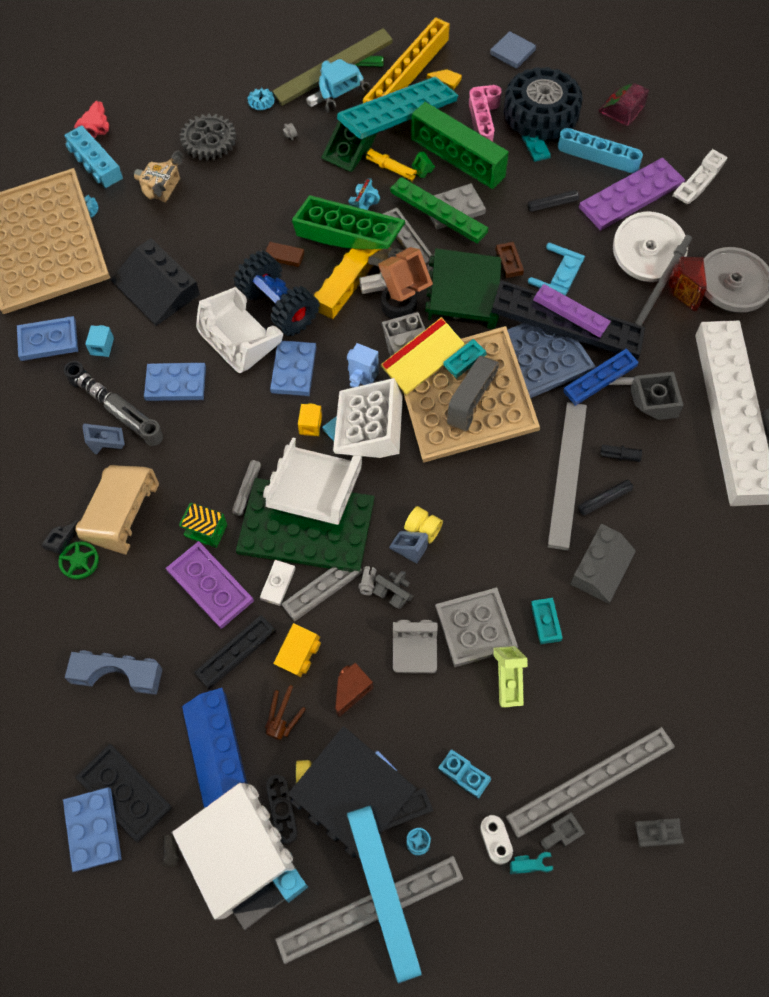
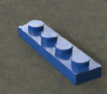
(600, 377)

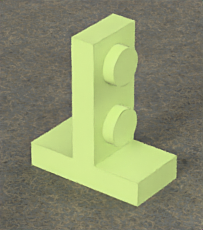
(510, 671)

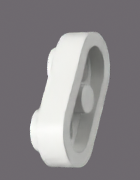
(496, 839)

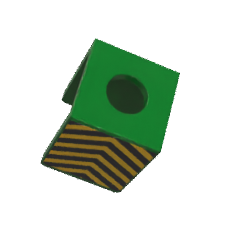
(203, 525)

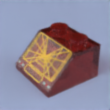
(689, 281)

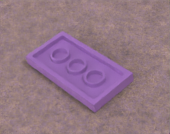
(209, 585)

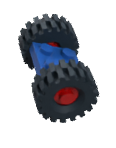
(262, 276)

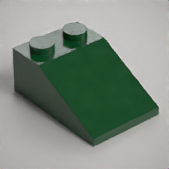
(346, 148)

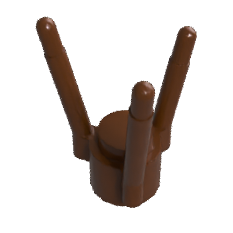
(276, 727)

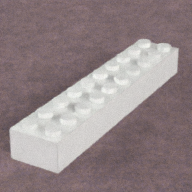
(735, 412)

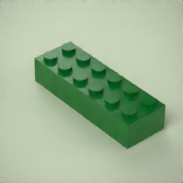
(459, 145)

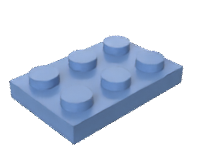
(47, 338)
(293, 368)
(175, 381)
(92, 829)

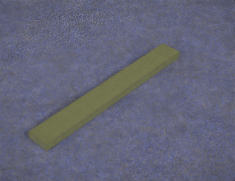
(351, 55)

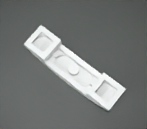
(701, 178)

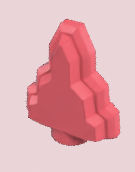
(94, 120)

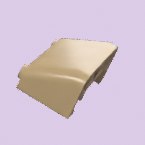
(115, 506)

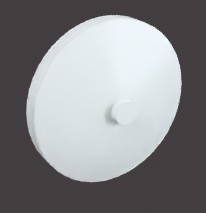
(647, 245)

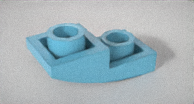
(464, 774)

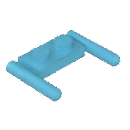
(566, 271)

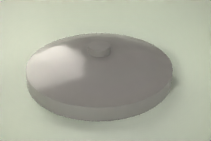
(736, 279)

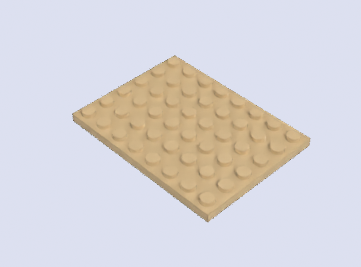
(46, 242)

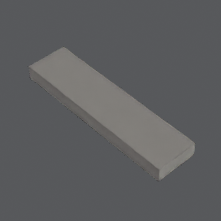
(317, 592)

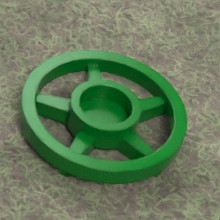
(78, 560)

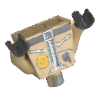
(160, 178)

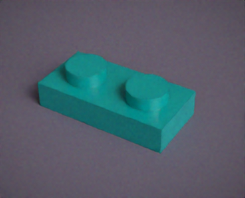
(536, 148)
(464, 358)
(546, 621)

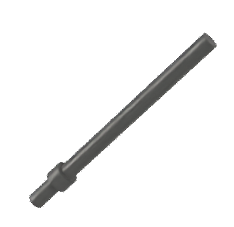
(680, 251)

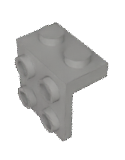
(414, 646)

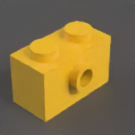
(297, 650)

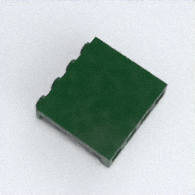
(463, 285)

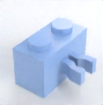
(362, 365)

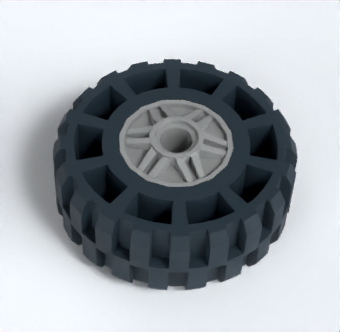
(542, 102)

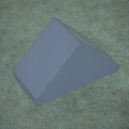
(410, 545)

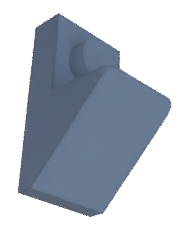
(102, 436)

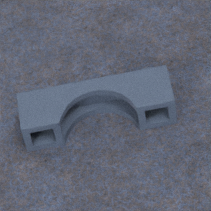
(87, 668)

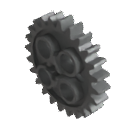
(208, 136)

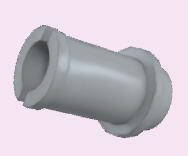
(367, 584)

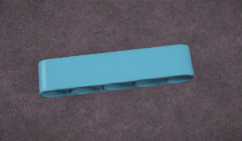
(600, 150)

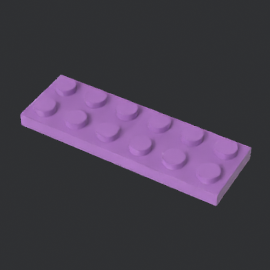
(631, 193)

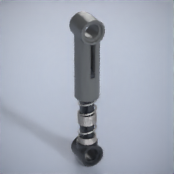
(115, 404)

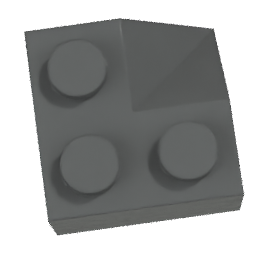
(657, 395)

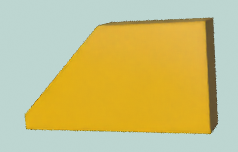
(448, 77)

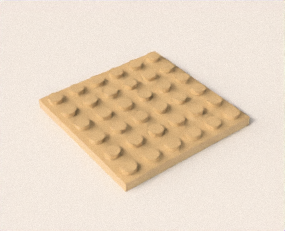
(499, 415)

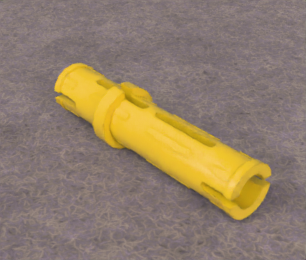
(386, 162)

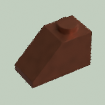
(351, 687)

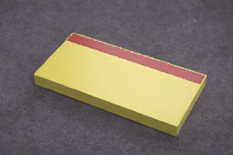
(422, 356)

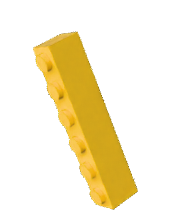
(343, 281)

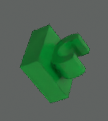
(422, 165)

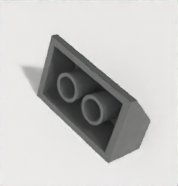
(604, 564)

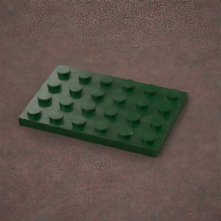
(302, 539)

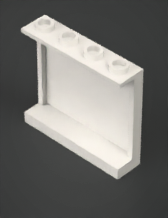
(312, 484)
(232, 849)

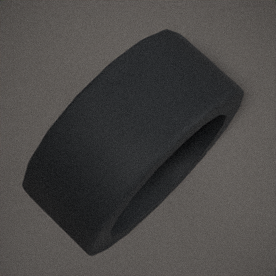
(394, 312)

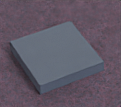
(513, 49)

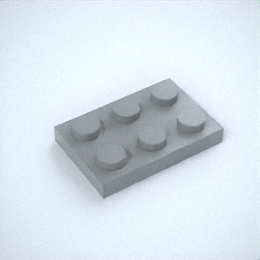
(463, 199)

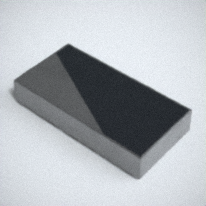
(258, 905)

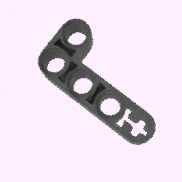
(470, 392)

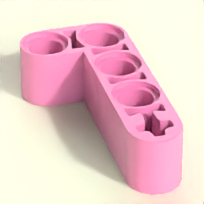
(481, 101)

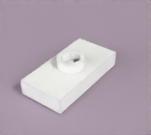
(277, 583)

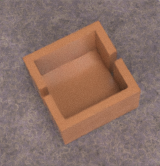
(405, 271)

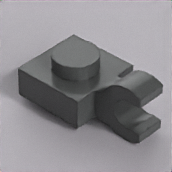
(565, 830)

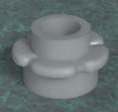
(289, 131)

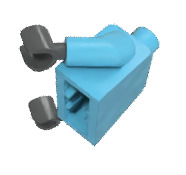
(338, 79)

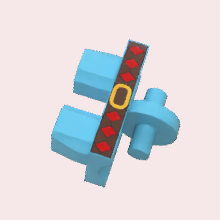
(365, 196)

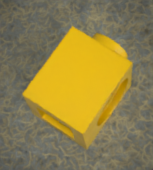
(309, 419)

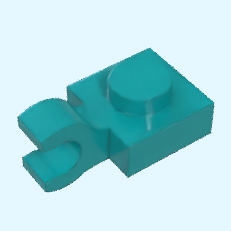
(524, 865)

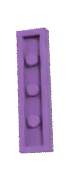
(571, 310)

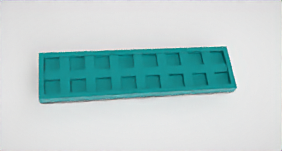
(395, 107)

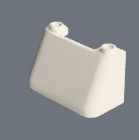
(234, 331)

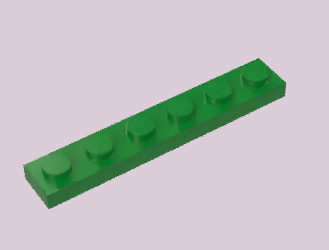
(439, 210)

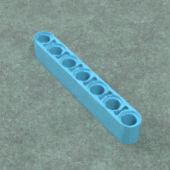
(384, 894)

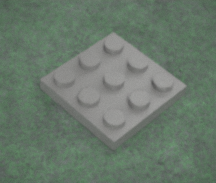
(475, 626)

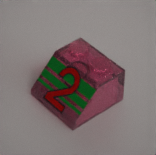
(625, 103)

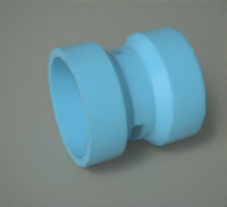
(418, 837)

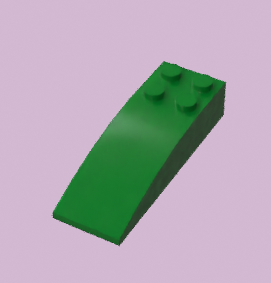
(345, 225)

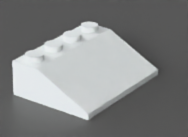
(369, 420)

